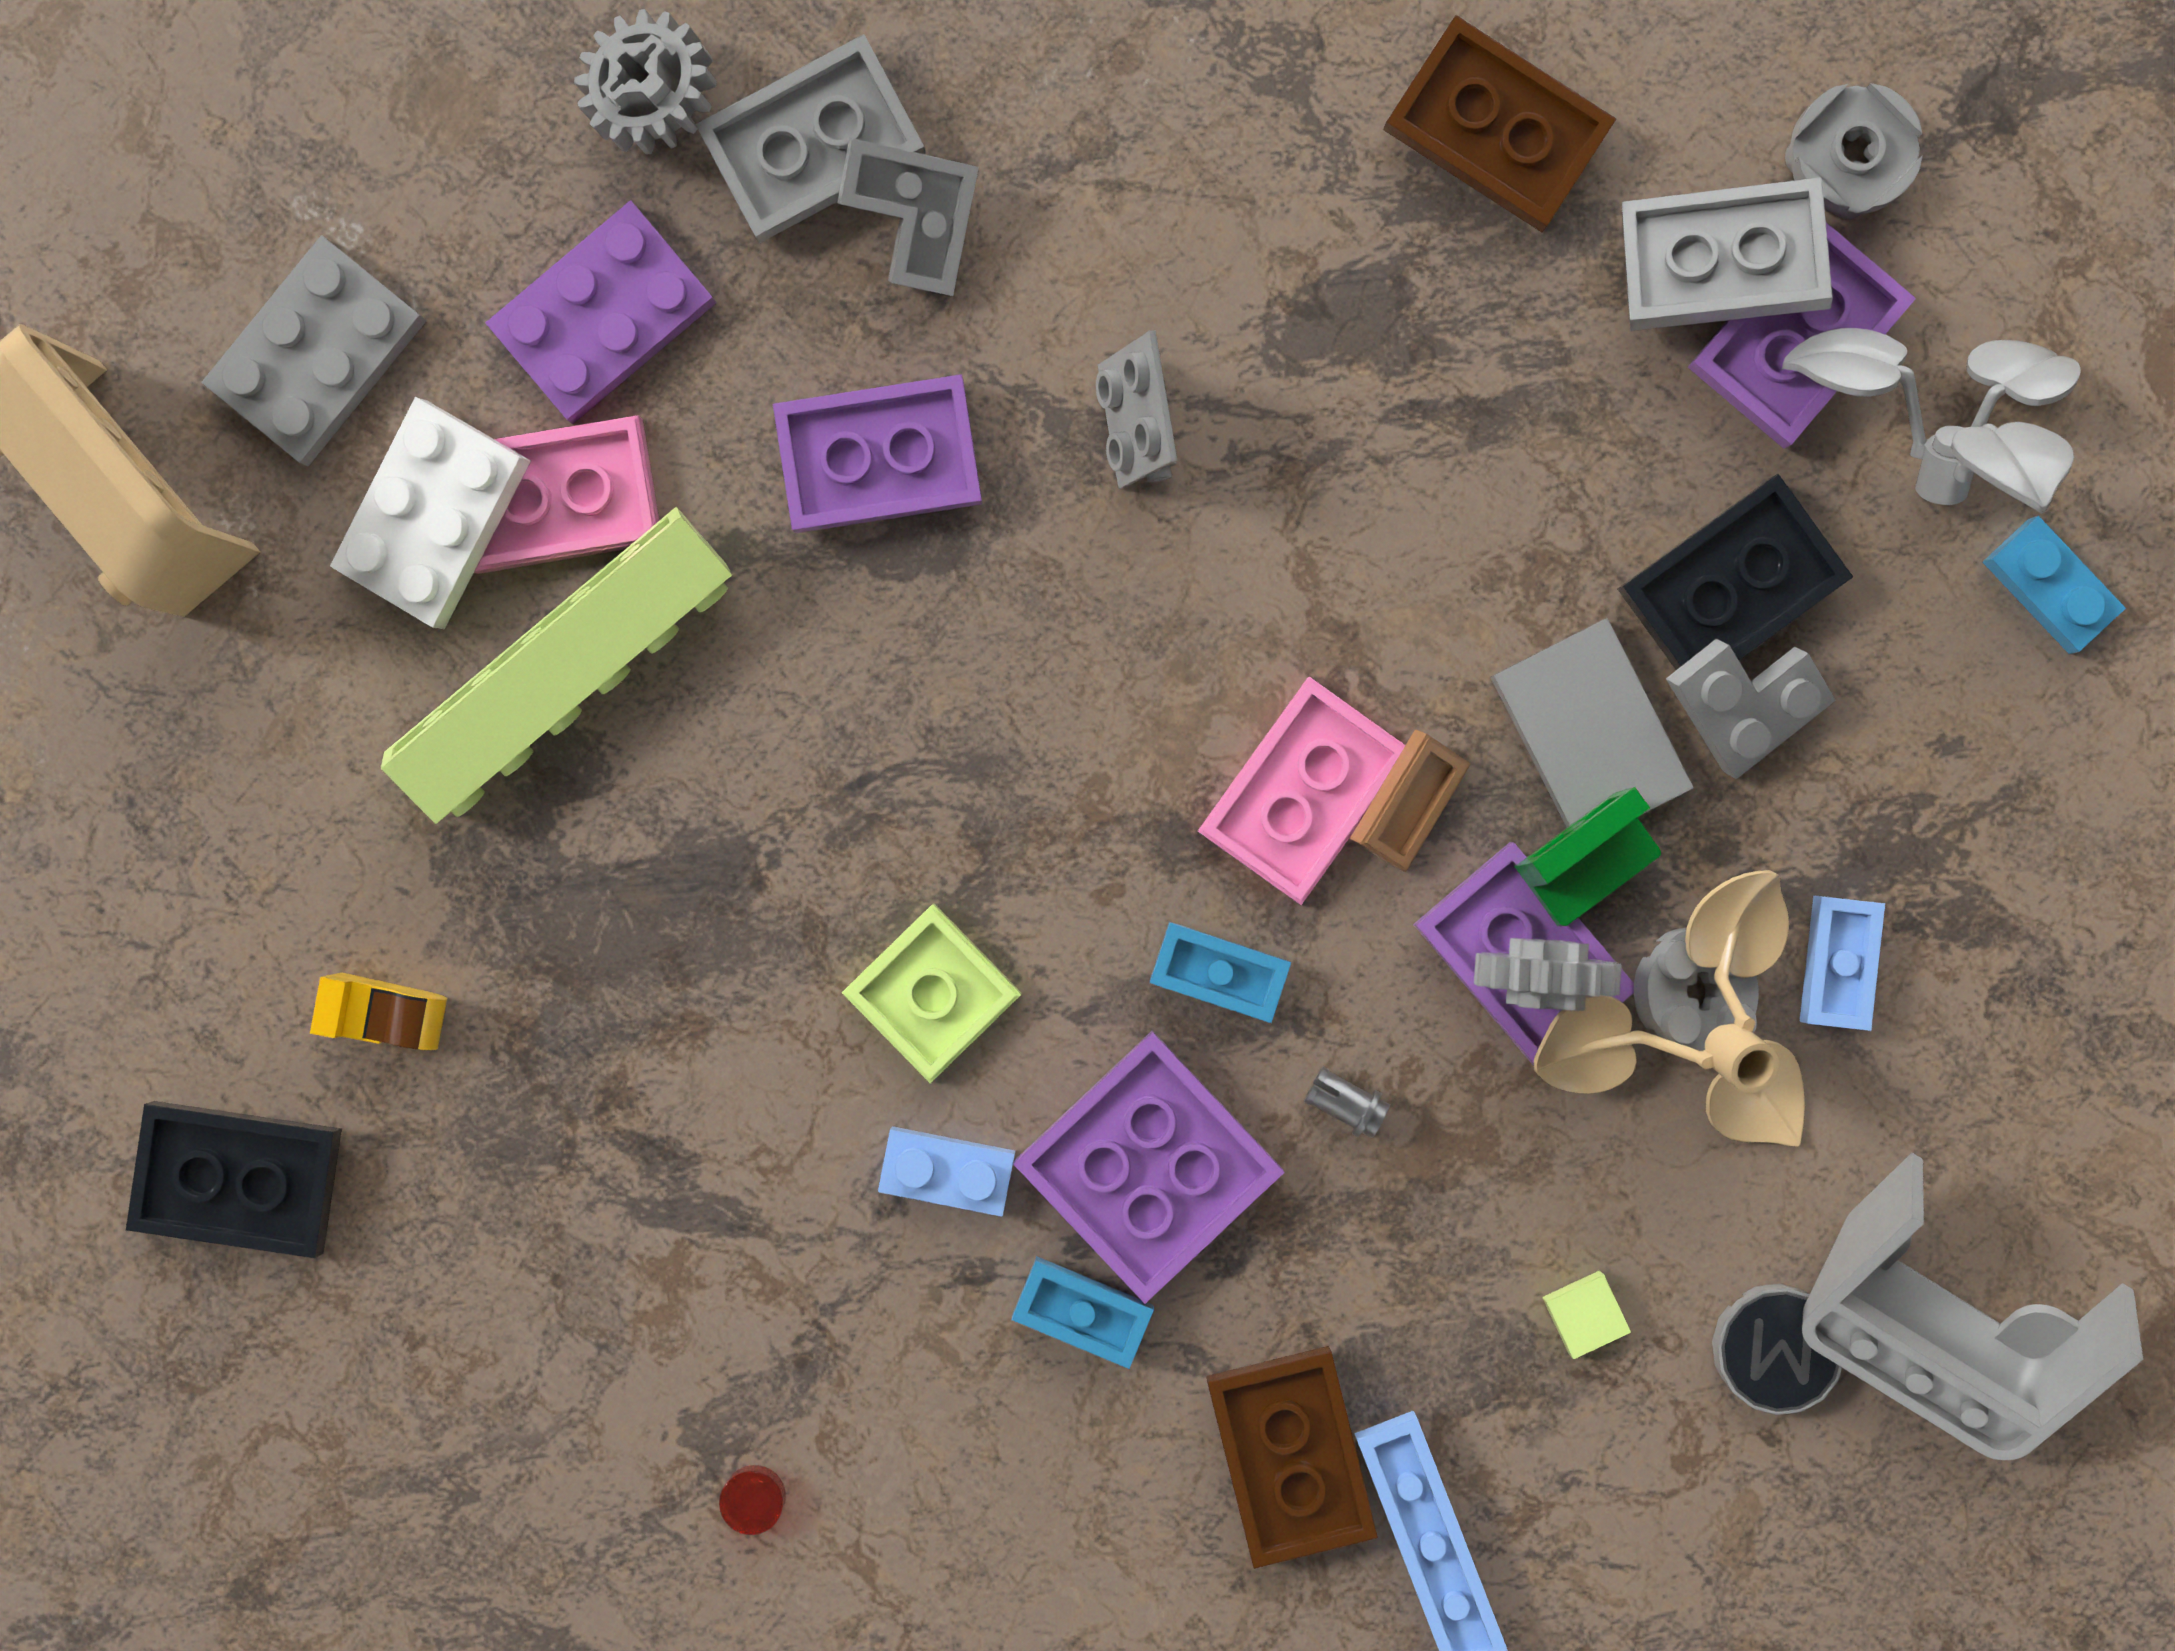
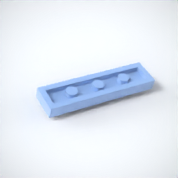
(1429, 1536)

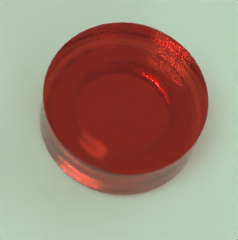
(752, 1500)

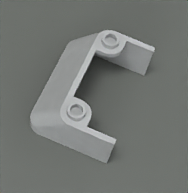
(1945, 1359)

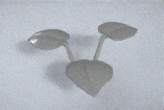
(2014, 457)

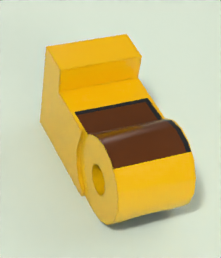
(377, 1012)

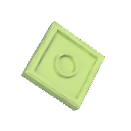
(931, 993)

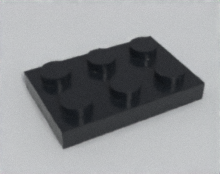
(1737, 577)
(233, 1179)

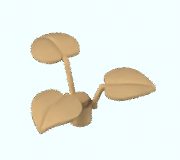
(1759, 1081)

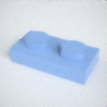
(1842, 963)
(946, 1171)

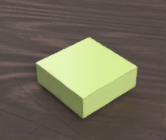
(1586, 1314)

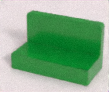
(1591, 857)

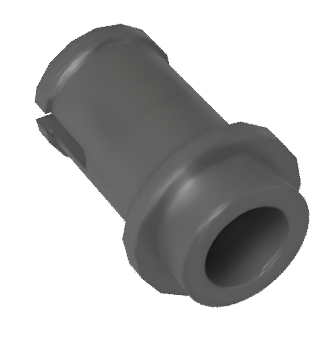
(1349, 1104)

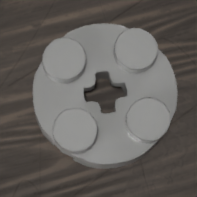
(1892, 152)
(1663, 997)

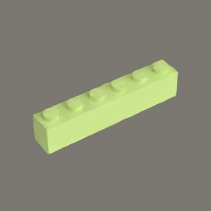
(556, 667)

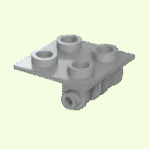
(1136, 413)

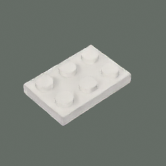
(430, 513)

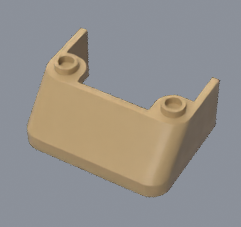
(103, 483)

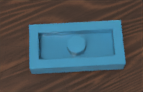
(2054, 585)
(1220, 972)
(1082, 1312)

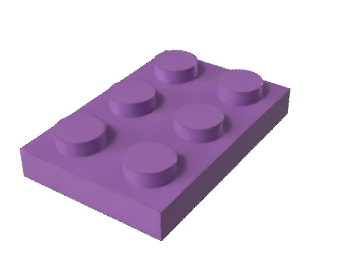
(601, 312)
(1748, 353)
(877, 454)
(1483, 918)

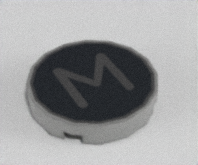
(1765, 1354)

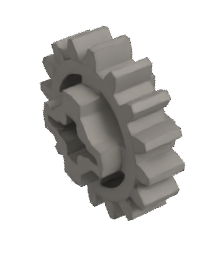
(645, 81)
(1547, 974)

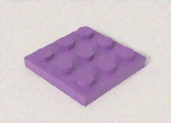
(1148, 1167)

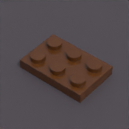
(1499, 123)
(1291, 1457)

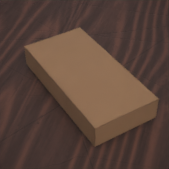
(1410, 800)

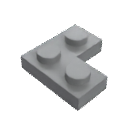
(928, 196)
(1747, 717)

